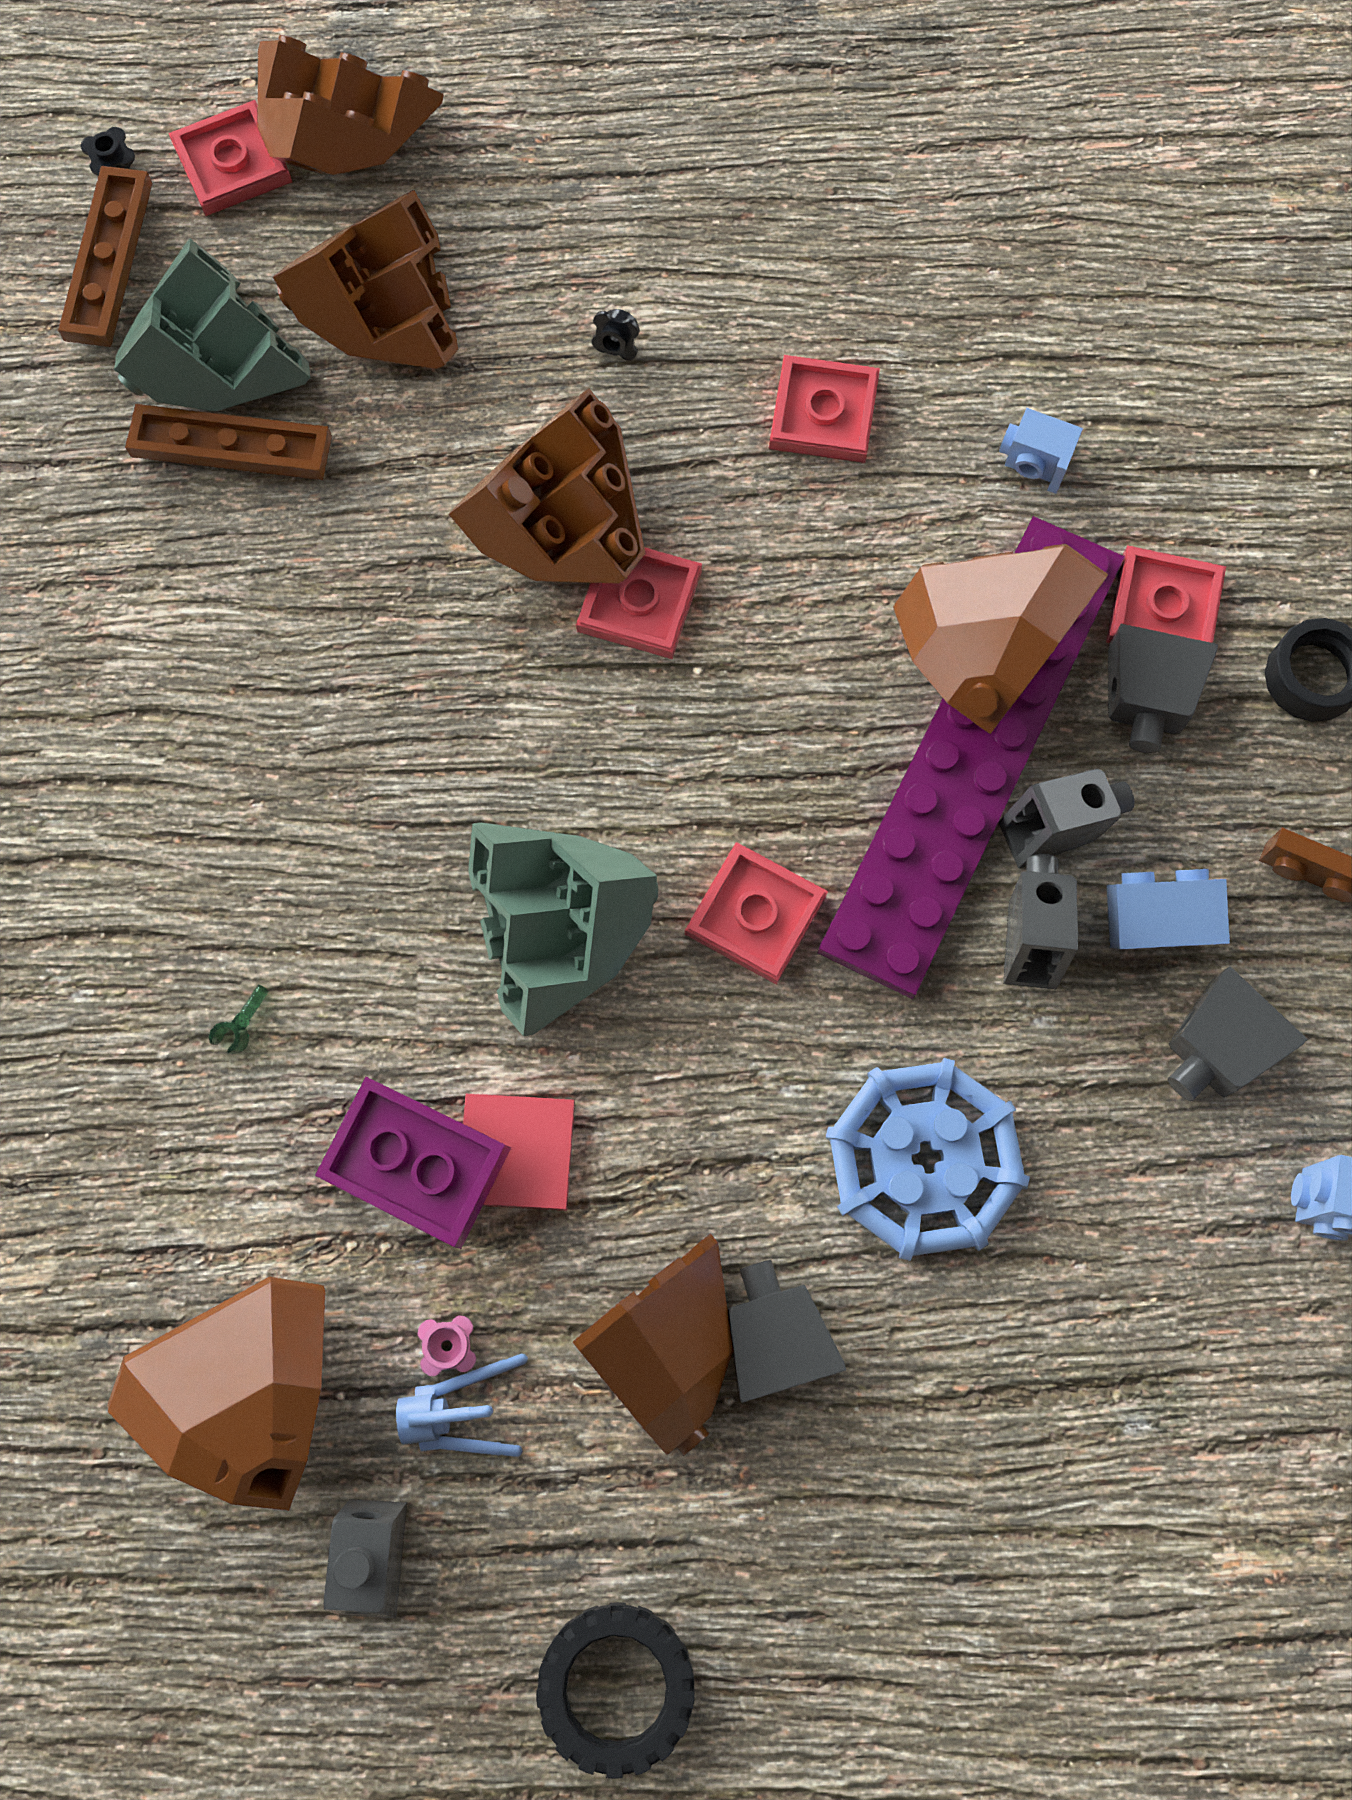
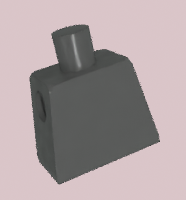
(1155, 682)
(1064, 814)
(1041, 925)
(1229, 1038)
(778, 1336)
(365, 1559)

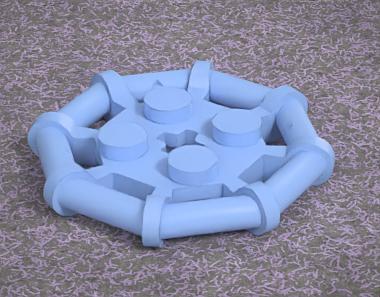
(907, 1183)

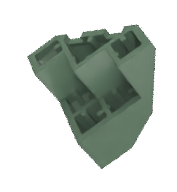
(203, 343)
(557, 917)

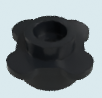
(108, 150)
(616, 333)

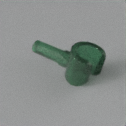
(239, 1022)

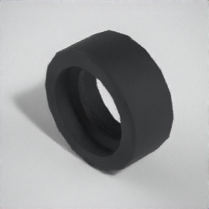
(1284, 686)

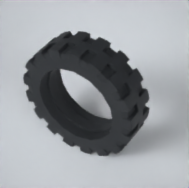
(560, 1724)

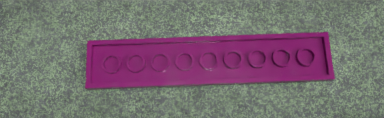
(950, 810)

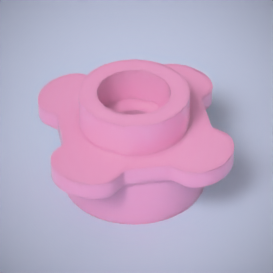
(433, 1336)

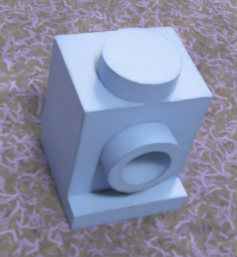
(1040, 447)

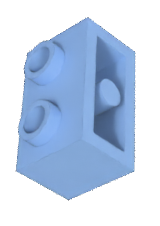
(1168, 913)
(1325, 1197)

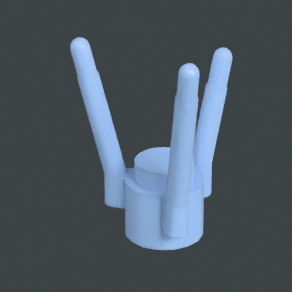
(425, 1417)

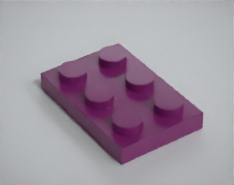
(413, 1162)

